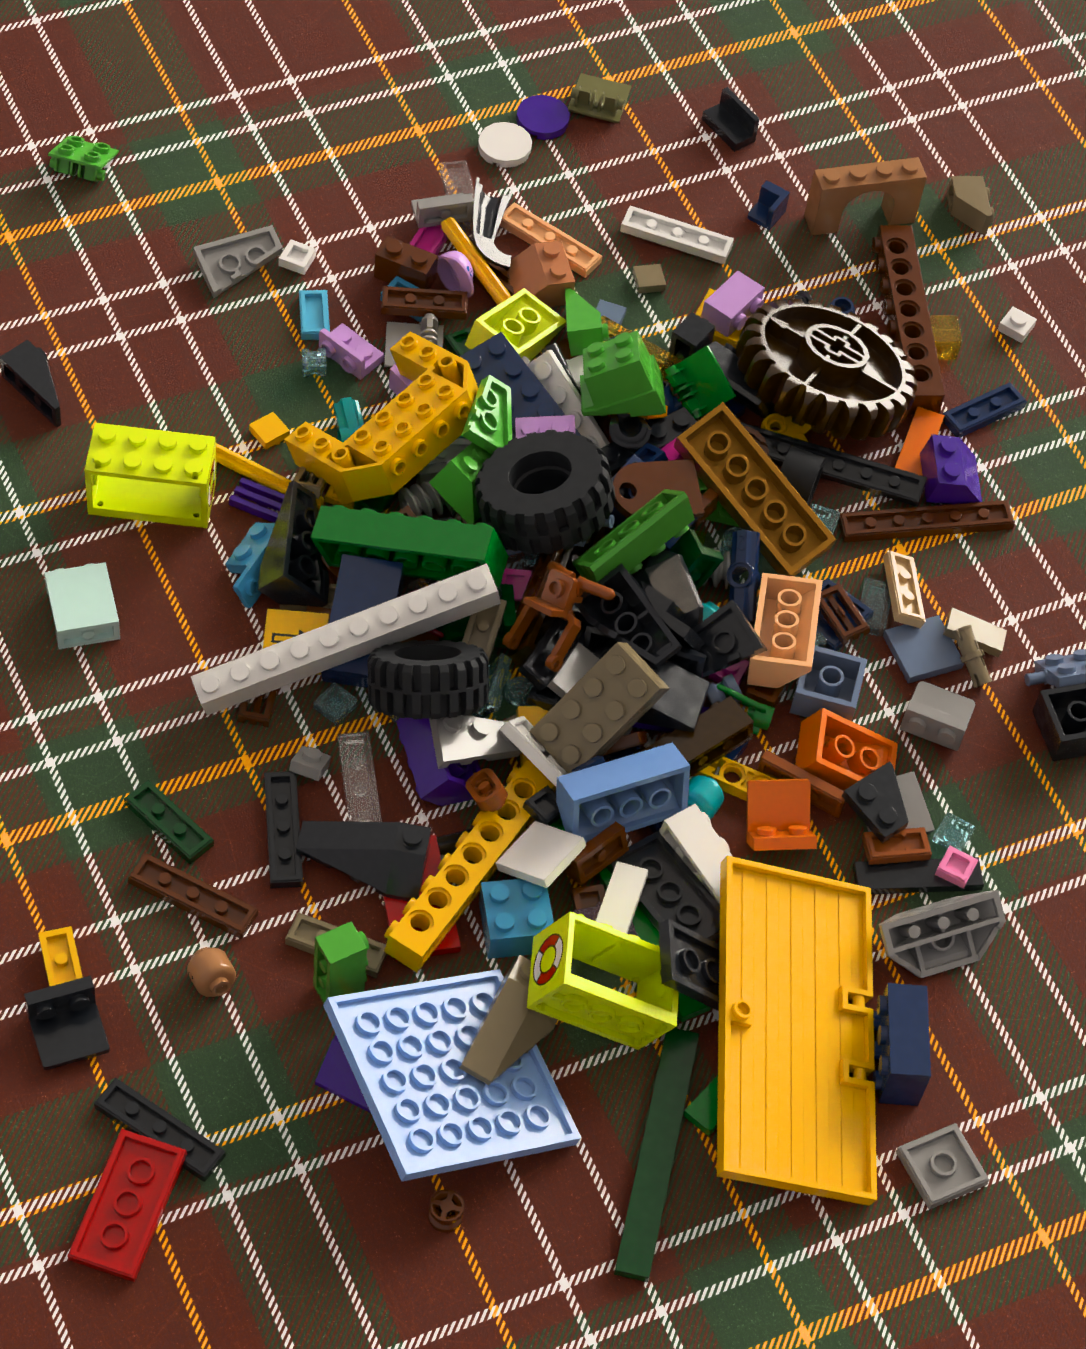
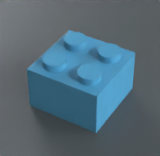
(512, 916)

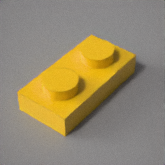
(60, 955)

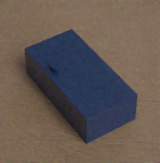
(360, 586)

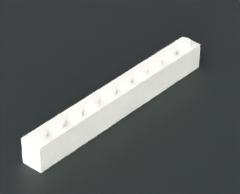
(345, 639)

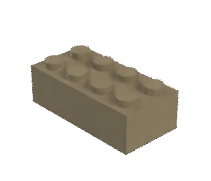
(599, 708)

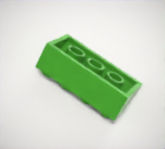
(638, 536)

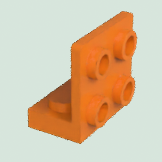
(779, 815)

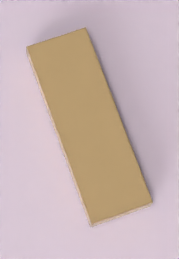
(904, 589)

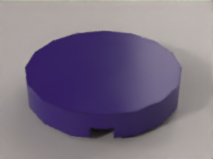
(543, 116)

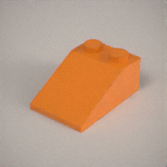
(841, 749)

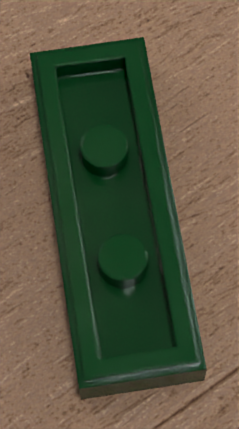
(169, 822)

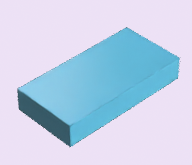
(313, 313)

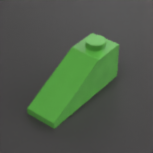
(583, 323)

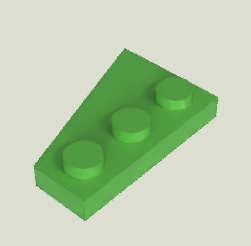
(490, 416)

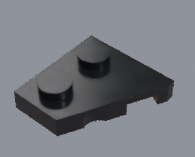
(879, 802)

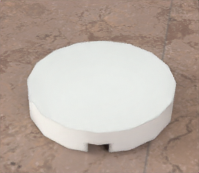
(504, 144)

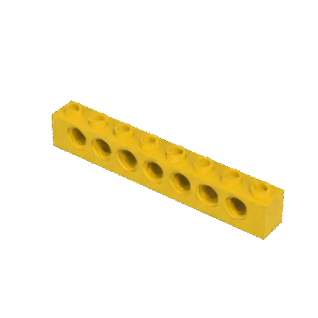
(414, 946)

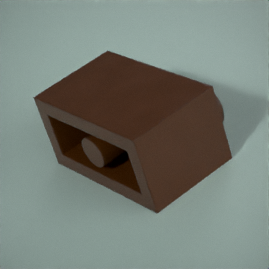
(405, 261)

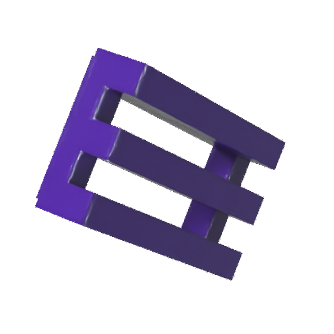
(261, 495)

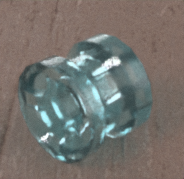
(314, 362)

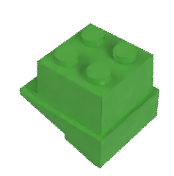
(621, 378)

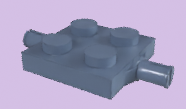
(1059, 670)

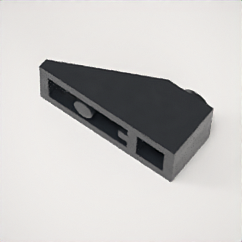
(30, 375)

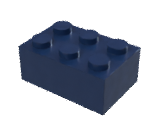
(902, 1044)

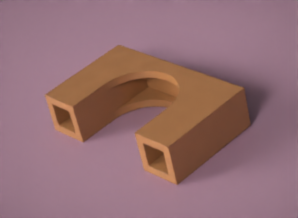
(835, 187)

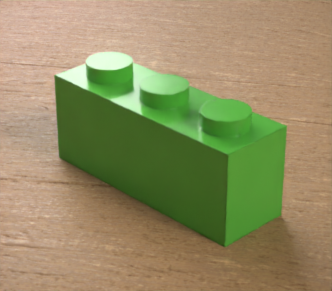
(340, 962)

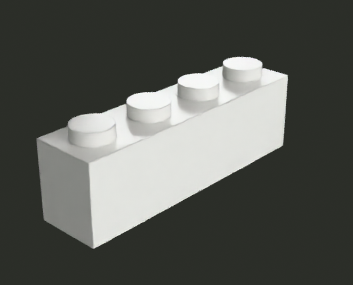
(697, 845)

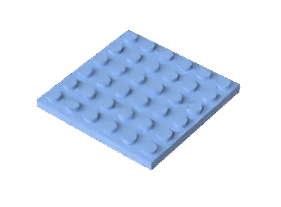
(430, 1112)

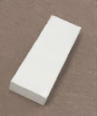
(622, 896)

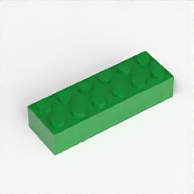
(422, 544)

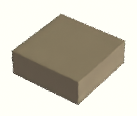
(649, 278)

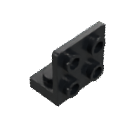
(66, 1023)

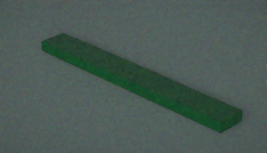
(656, 1155)

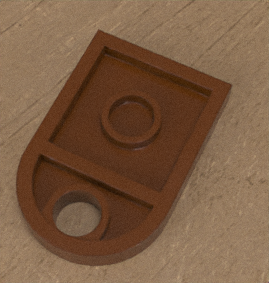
(651, 478)

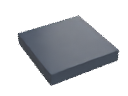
(924, 650)

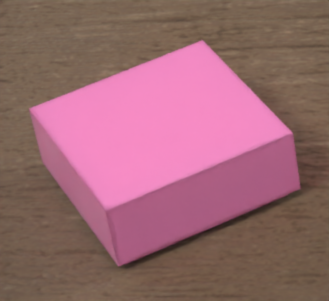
(956, 867)

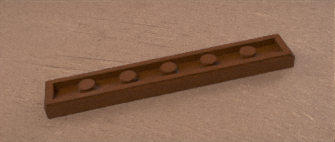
(926, 521)

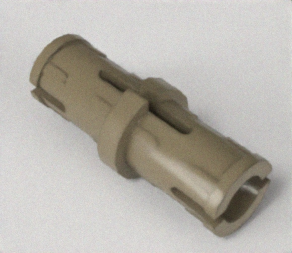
(972, 656)

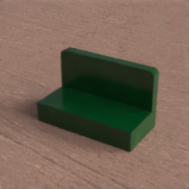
(699, 559)

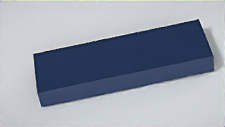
(984, 410)

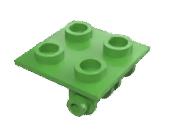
(86, 156)

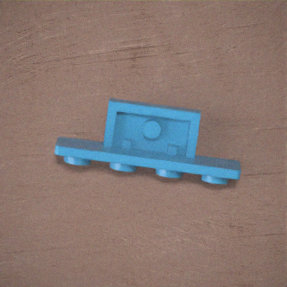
(247, 561)

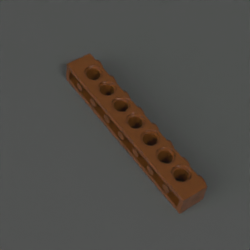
(908, 311)

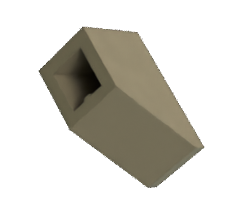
(969, 202)

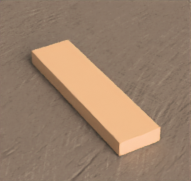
(536, 230)

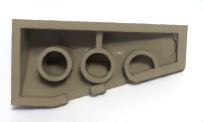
(507, 1027)

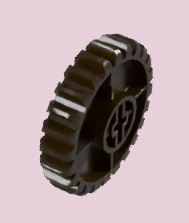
(826, 369)

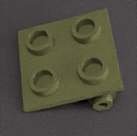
(599, 98)

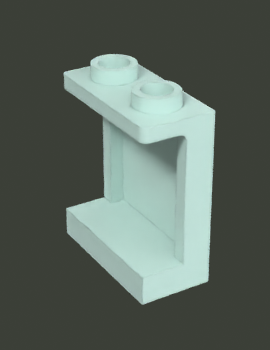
(82, 605)

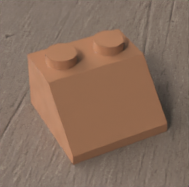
(542, 272)

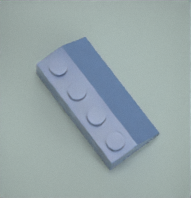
(626, 790)

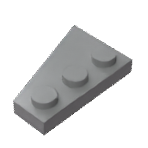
(470, 739)

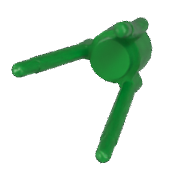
(758, 712)

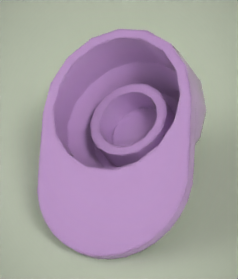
(456, 272)

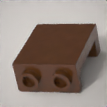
(598, 853)

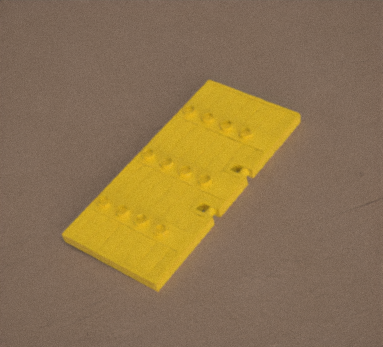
(789, 1037)

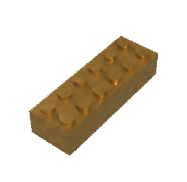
(755, 491)

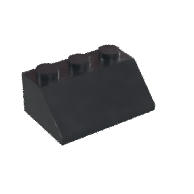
(745, 395)

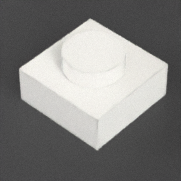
(297, 257)
(1017, 324)

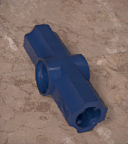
(745, 558)

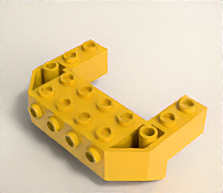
(402, 434)

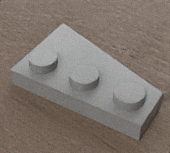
(236, 257)

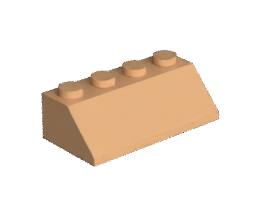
(786, 627)

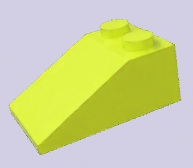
(522, 320)

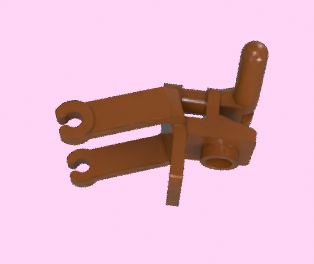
(557, 600)

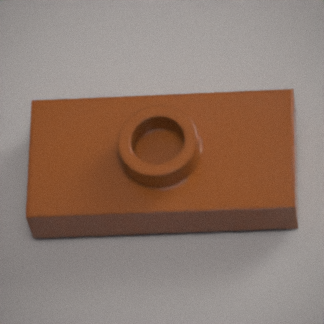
(905, 846)

